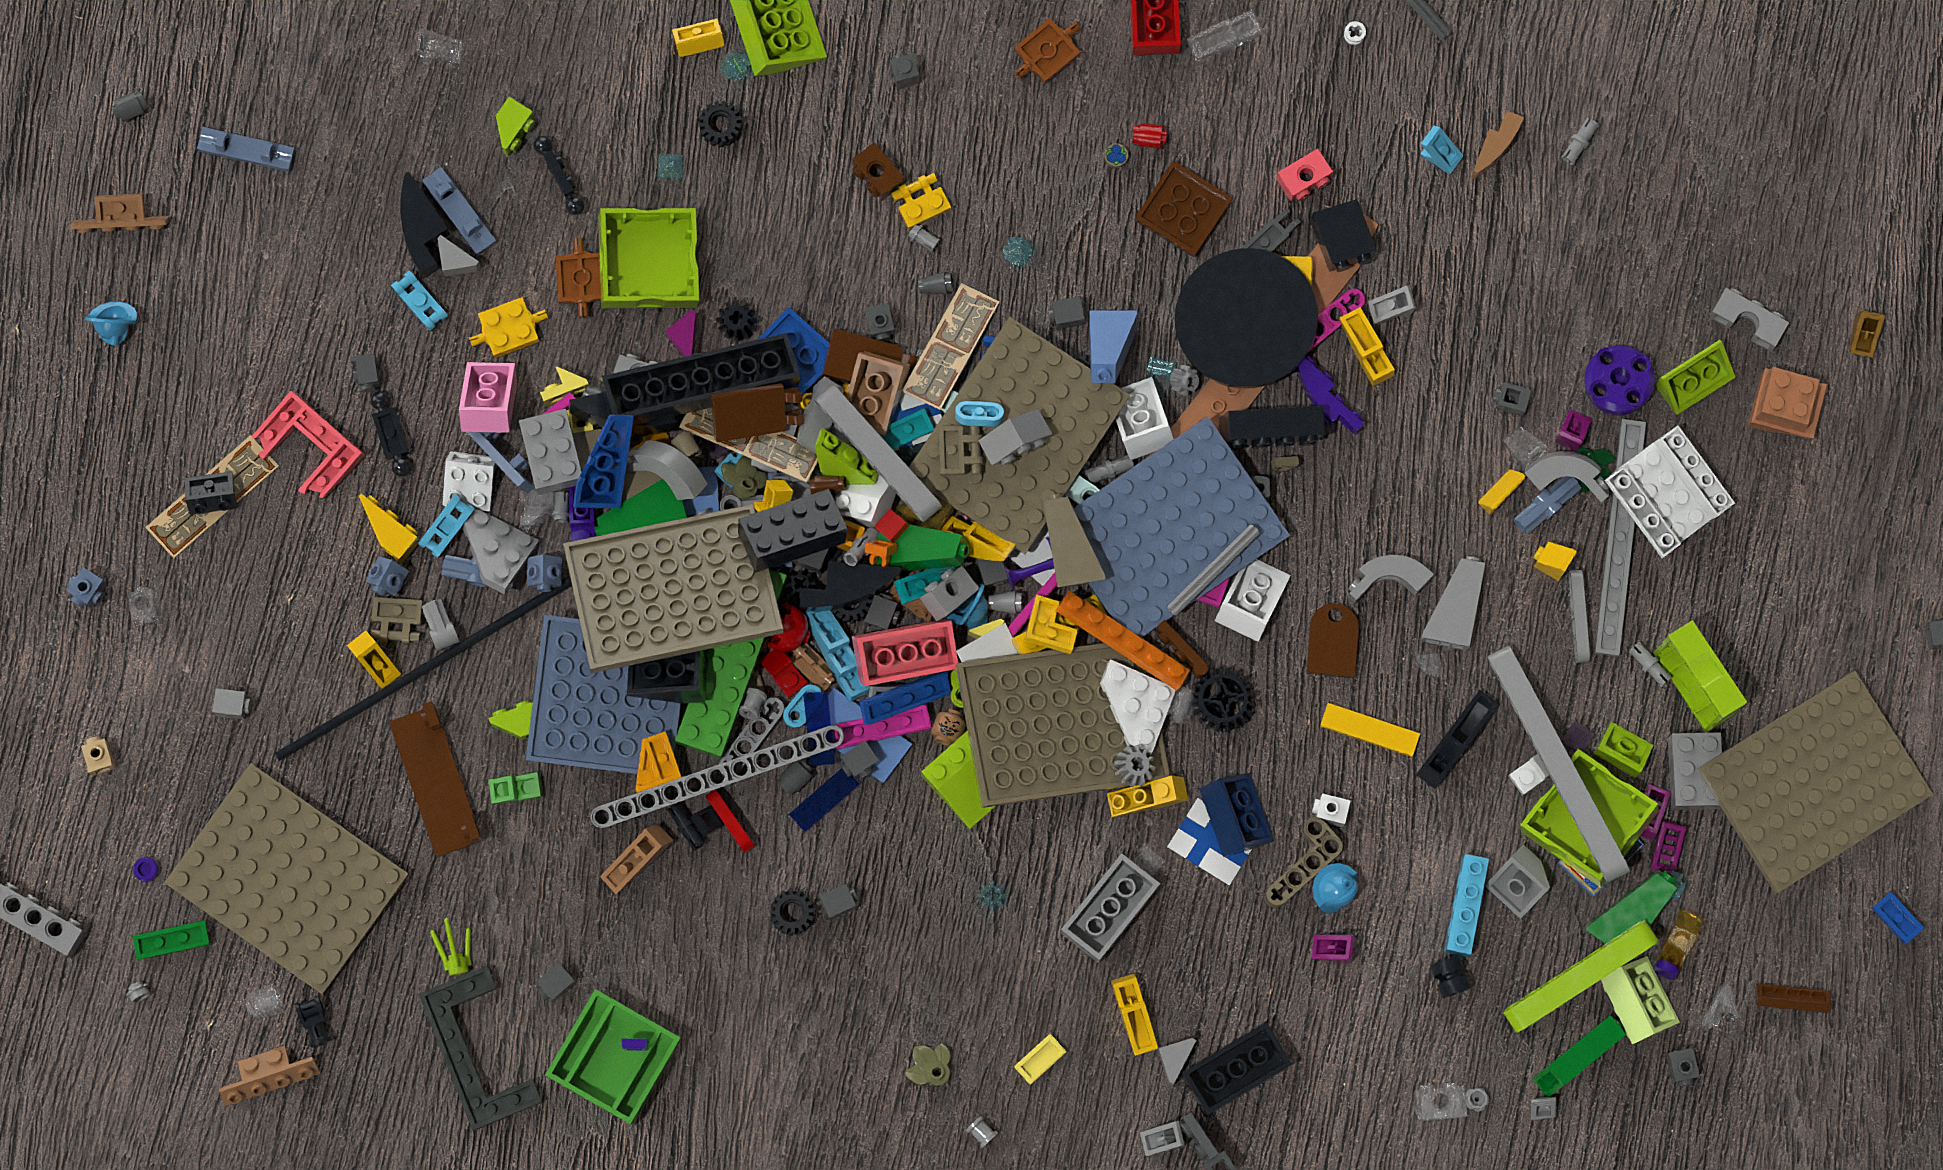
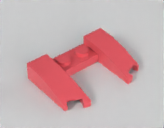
(297, 413)

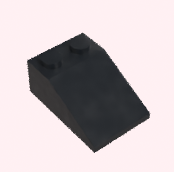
(670, 679)

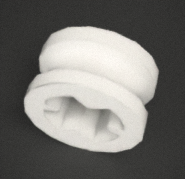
(1353, 26)

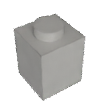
(231, 704)

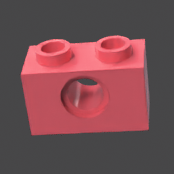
(1312, 164)

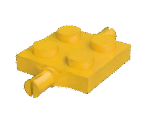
(508, 327)

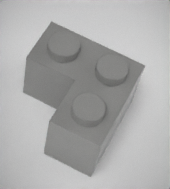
(1015, 437)

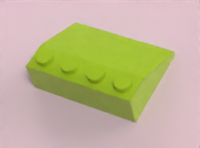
(778, 34)
(955, 781)

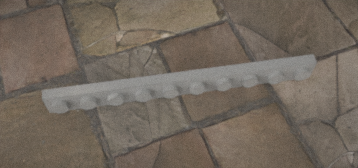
(1617, 551)

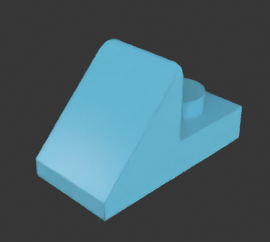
(1441, 150)

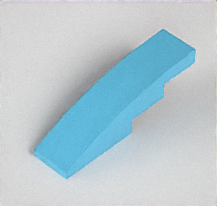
(837, 653)

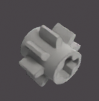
(1184, 380)

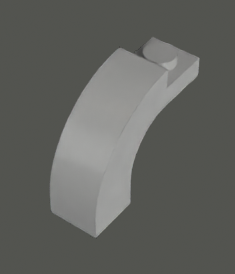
(1570, 464)
(670, 465)
(1390, 567)

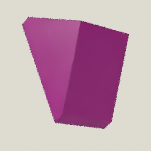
(683, 334)
(1573, 430)
(1333, 948)

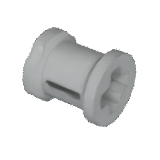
(752, 703)
(981, 1132)

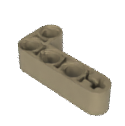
(639, 480)
(1300, 867)

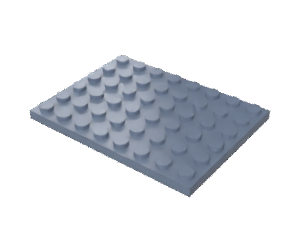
(1170, 523)

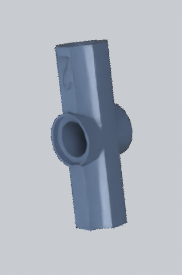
(1547, 504)
(464, 570)

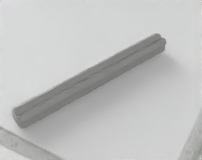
(1213, 569)

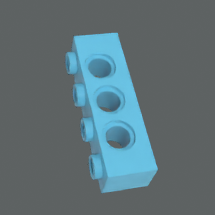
(1466, 905)

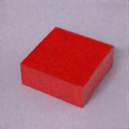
(891, 526)

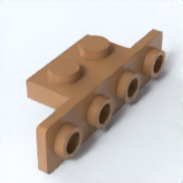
(120, 211)
(267, 1073)

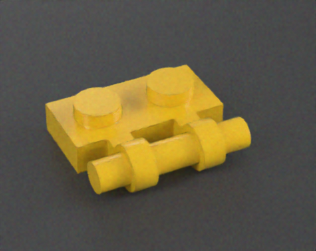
(924, 207)

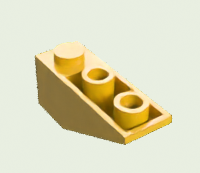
(392, 536)
(1150, 796)

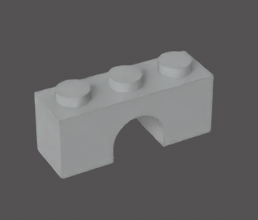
(1768, 325)

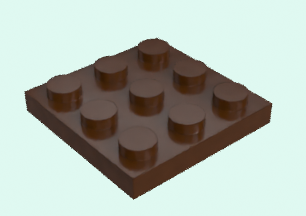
(1183, 209)

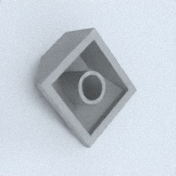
(1520, 881)

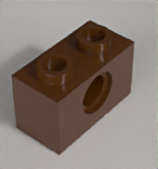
(871, 159)

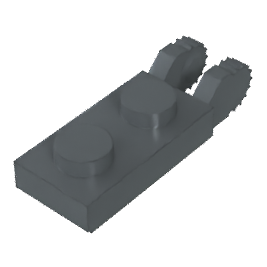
(1273, 234)

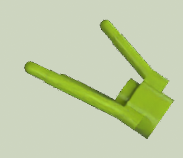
(457, 963)

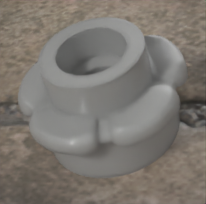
(138, 992)
(1483, 1099)

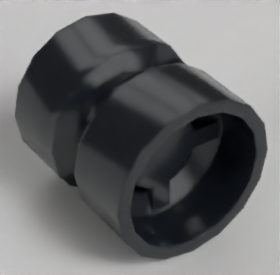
(1450, 976)

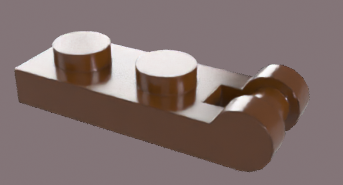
(1183, 651)

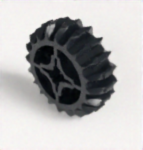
(1233, 697)

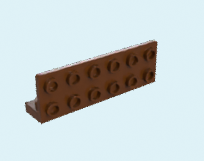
(435, 781)

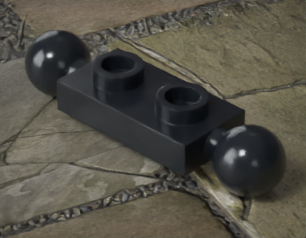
(574, 204)
(390, 433)

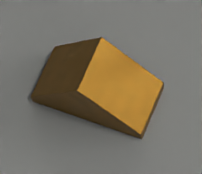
(1866, 333)

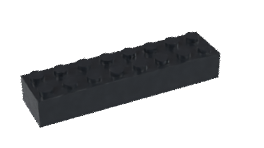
(689, 381)

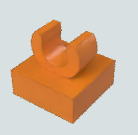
(882, 549)

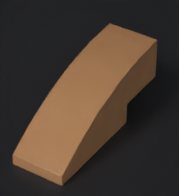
(1497, 143)

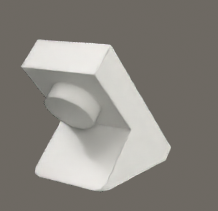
(1529, 775)

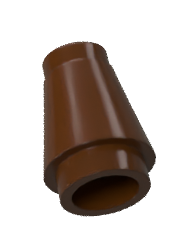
(824, 482)

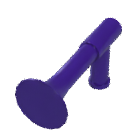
(1016, 575)

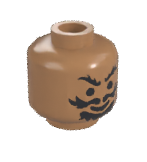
(948, 727)

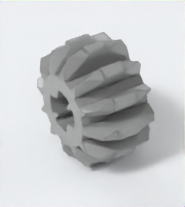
(1125, 764)

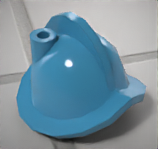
(113, 321)
(972, 611)
(1334, 887)

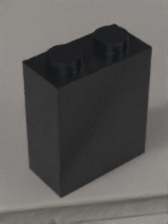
(1343, 236)

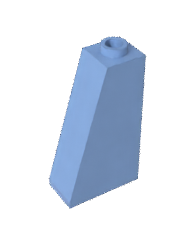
(1109, 342)

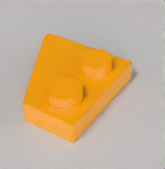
(656, 762)

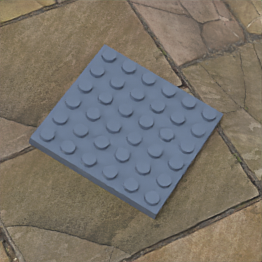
(588, 715)

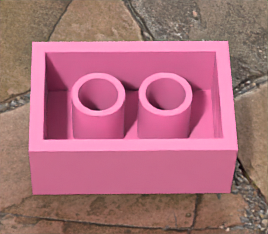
(488, 397)

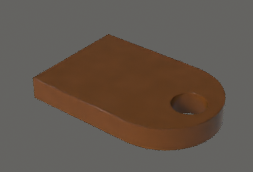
(1332, 644)

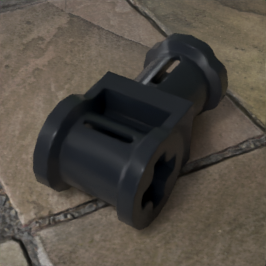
(313, 1019)

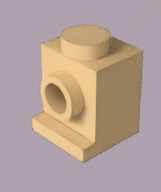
(103, 762)

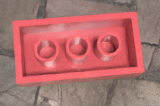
(905, 652)

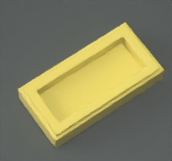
(1040, 1059)

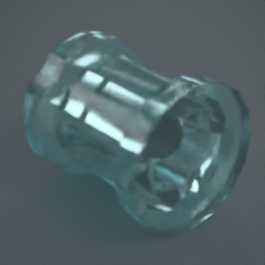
(1159, 368)

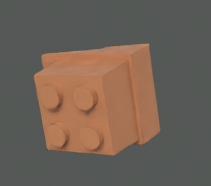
(1787, 403)

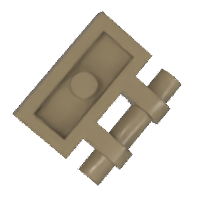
(952, 450)
(396, 611)

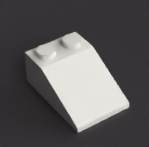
(1143, 420)
(865, 503)
(1252, 599)

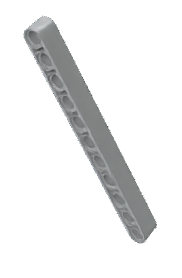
(1558, 764)
(708, 784)

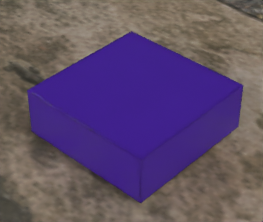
(634, 1044)

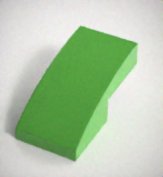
(516, 788)

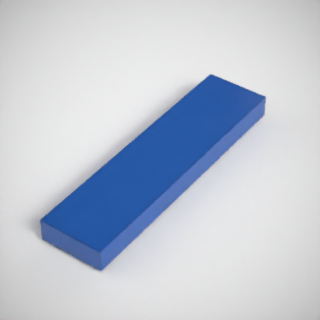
(905, 697)

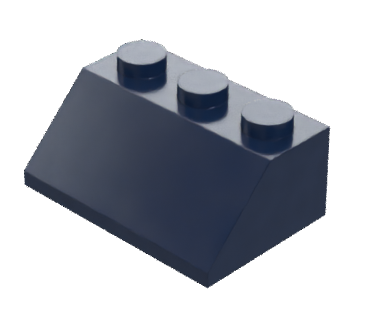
(1236, 814)

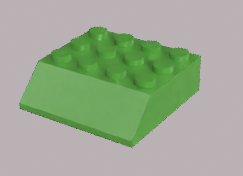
(598, 1067)

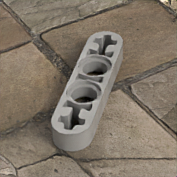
(1578, 616)
(749, 736)

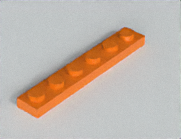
(1122, 640)

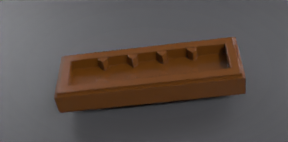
(1793, 998)

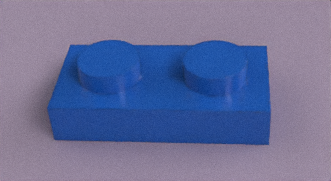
(1897, 918)

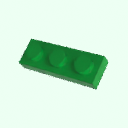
(171, 940)

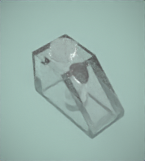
(265, 1003)

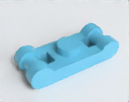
(419, 300)
(446, 525)

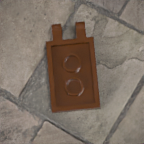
(845, 348)
(754, 412)

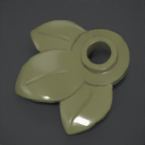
(744, 475)
(927, 1063)

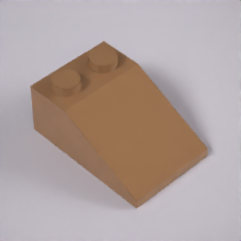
(877, 388)

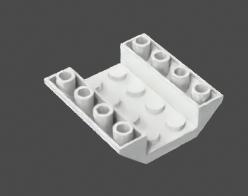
(1669, 491)

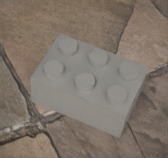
(551, 451)
(1685, 755)

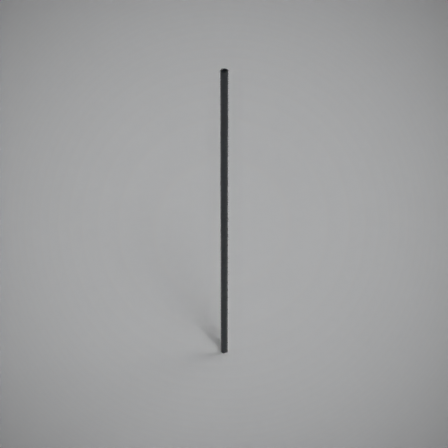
(421, 670)

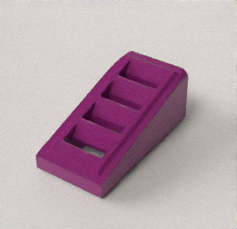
(1680, 829)
(1651, 830)

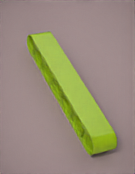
(1580, 976)

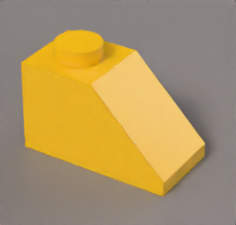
(1553, 559)
(373, 659)

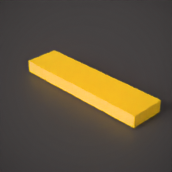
(1369, 730)

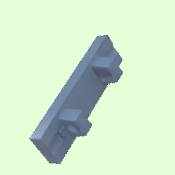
(246, 149)
(459, 211)
(512, 468)

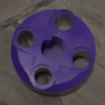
(1619, 380)

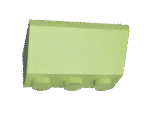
(1639, 1000)

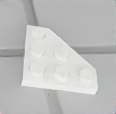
(1137, 703)

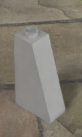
(1456, 610)

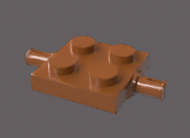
(1047, 50)
(578, 278)

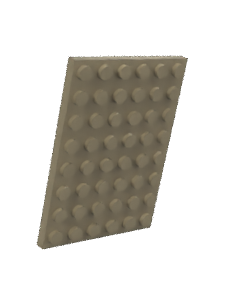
(1023, 376)
(669, 590)
(1045, 725)
(1815, 782)
(286, 878)

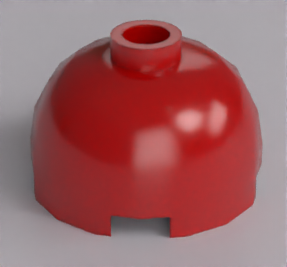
(794, 630)

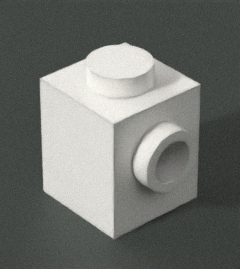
(1331, 809)

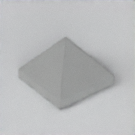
(1543, 1108)

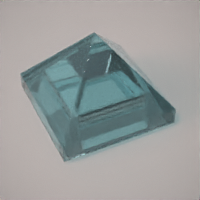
(669, 166)
(909, 453)

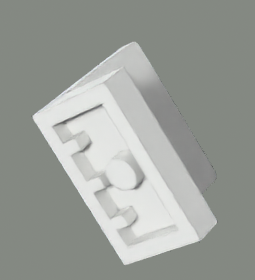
(469, 478)

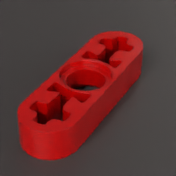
(730, 821)

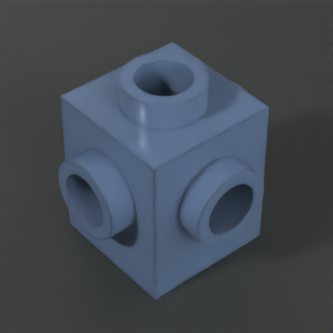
(544, 572)
(386, 577)
(86, 588)

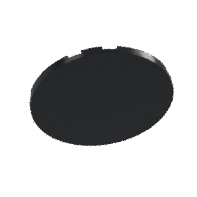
(1246, 318)

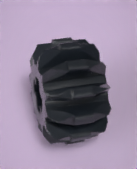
(744, 324)

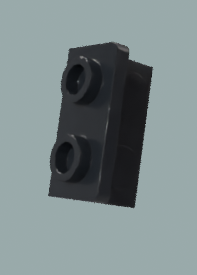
(210, 493)

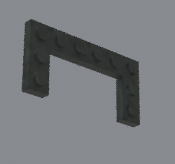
(438, 1007)

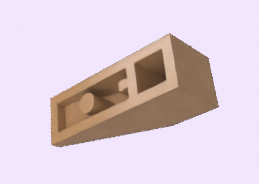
(636, 857)

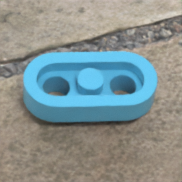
(979, 413)
(797, 705)

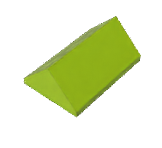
(1696, 378)

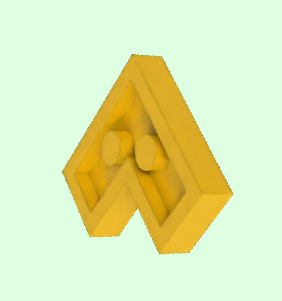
(1044, 631)

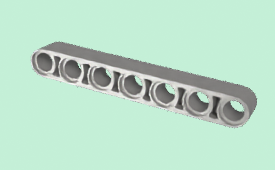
(878, 453)

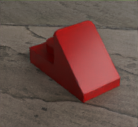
(783, 672)

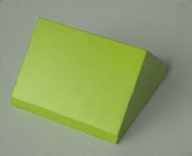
(1623, 749)

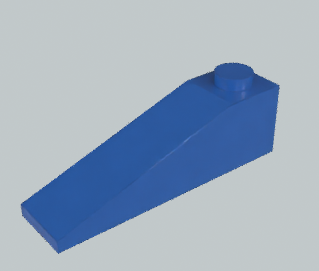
(604, 472)

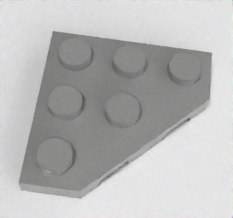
(497, 549)

